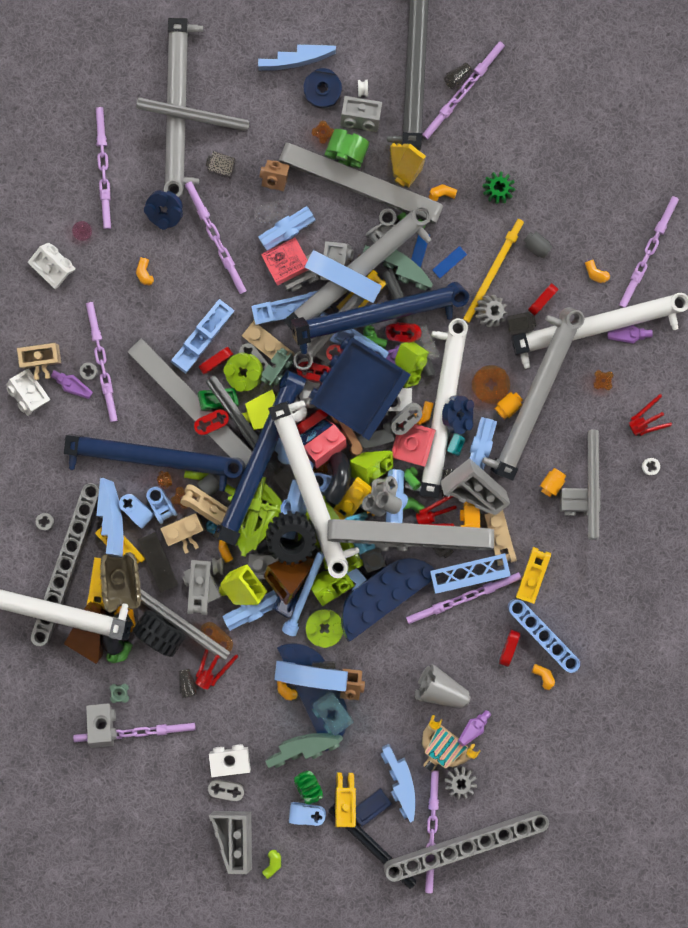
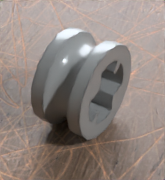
(84, 375)
(41, 516)
(217, 566)

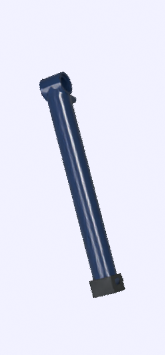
(305, 330)
(290, 387)
(151, 455)

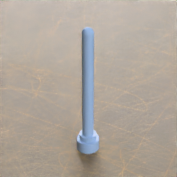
(291, 626)

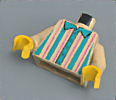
(444, 747)

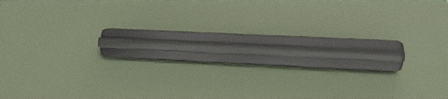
(396, 293)
(237, 416)

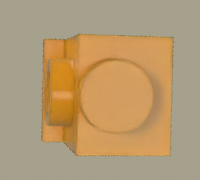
(470, 516)

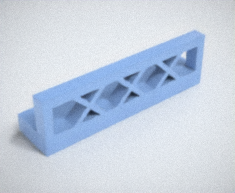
(471, 580)

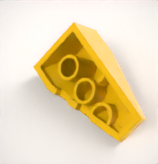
(406, 163)

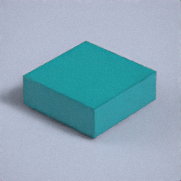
(456, 444)

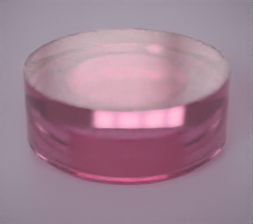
(82, 231)

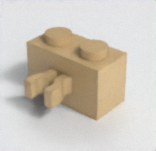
(39, 356)
(182, 530)

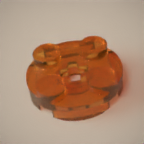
(482, 377)

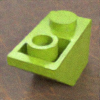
(411, 359)
(371, 465)
(328, 588)

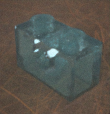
(342, 717)

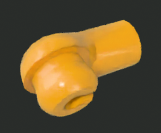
(441, 190)
(142, 273)
(595, 274)
(426, 412)
(225, 552)
(286, 692)

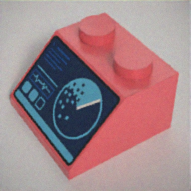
(322, 442)

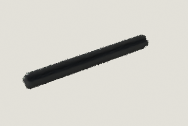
(374, 848)

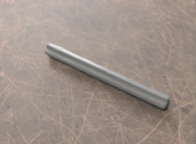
(192, 114)
(593, 484)
(184, 626)

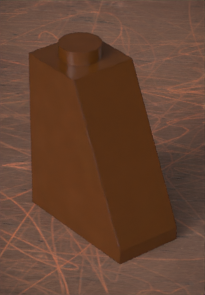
(288, 578)
(86, 642)

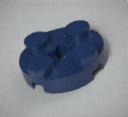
(331, 81)
(157, 216)
(464, 421)

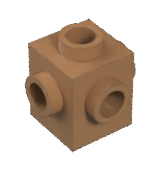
(274, 175)
(354, 685)

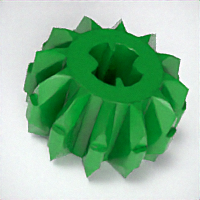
(501, 182)
(308, 787)

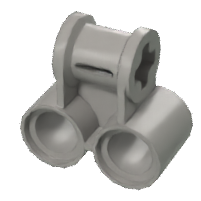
(383, 227)
(382, 497)

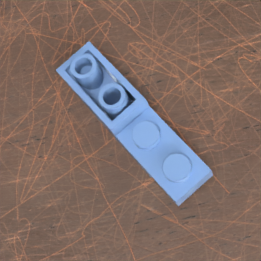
(404, 788)

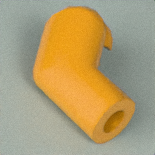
(547, 677)

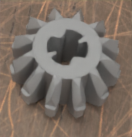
(485, 311)
(468, 781)

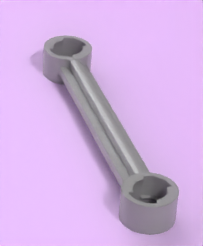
(316, 345)

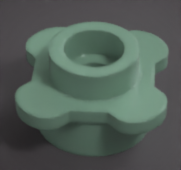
(114, 693)

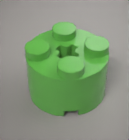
(347, 148)

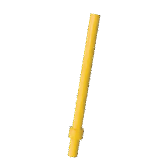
(511, 238)

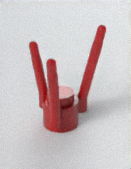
(639, 425)
(426, 518)
(205, 678)

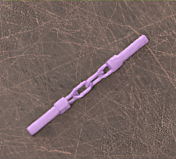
(479, 70)
(105, 193)
(204, 215)
(659, 229)
(106, 387)
(439, 608)
(160, 730)
(433, 805)

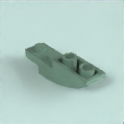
(407, 270)
(310, 745)

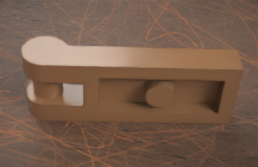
(355, 446)

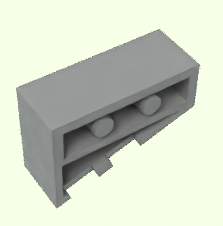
(476, 487)
(235, 839)

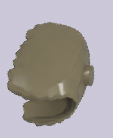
(120, 582)

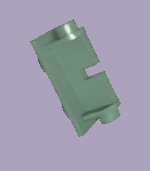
(282, 362)

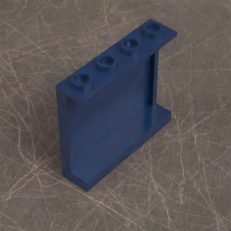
(358, 387)

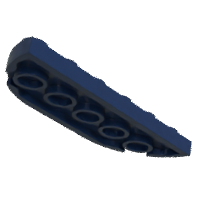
(383, 594)
(304, 656)

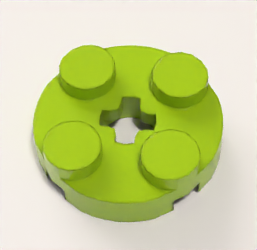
(253, 373)
(313, 628)

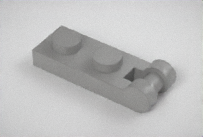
(199, 586)

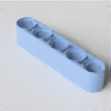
(552, 639)

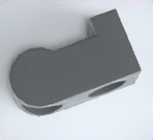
(378, 438)

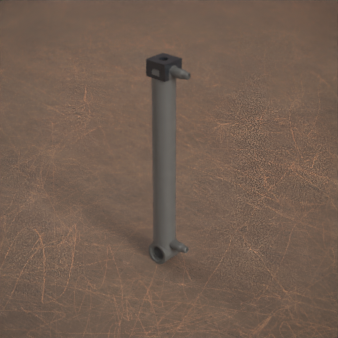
(414, 75)

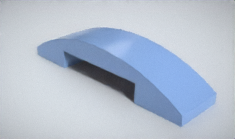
(343, 276)
(279, 309)
(311, 676)

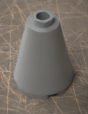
(441, 689)

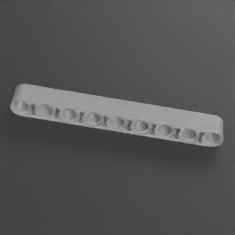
(358, 182)
(187, 399)
(410, 534)
(72, 556)
(475, 847)

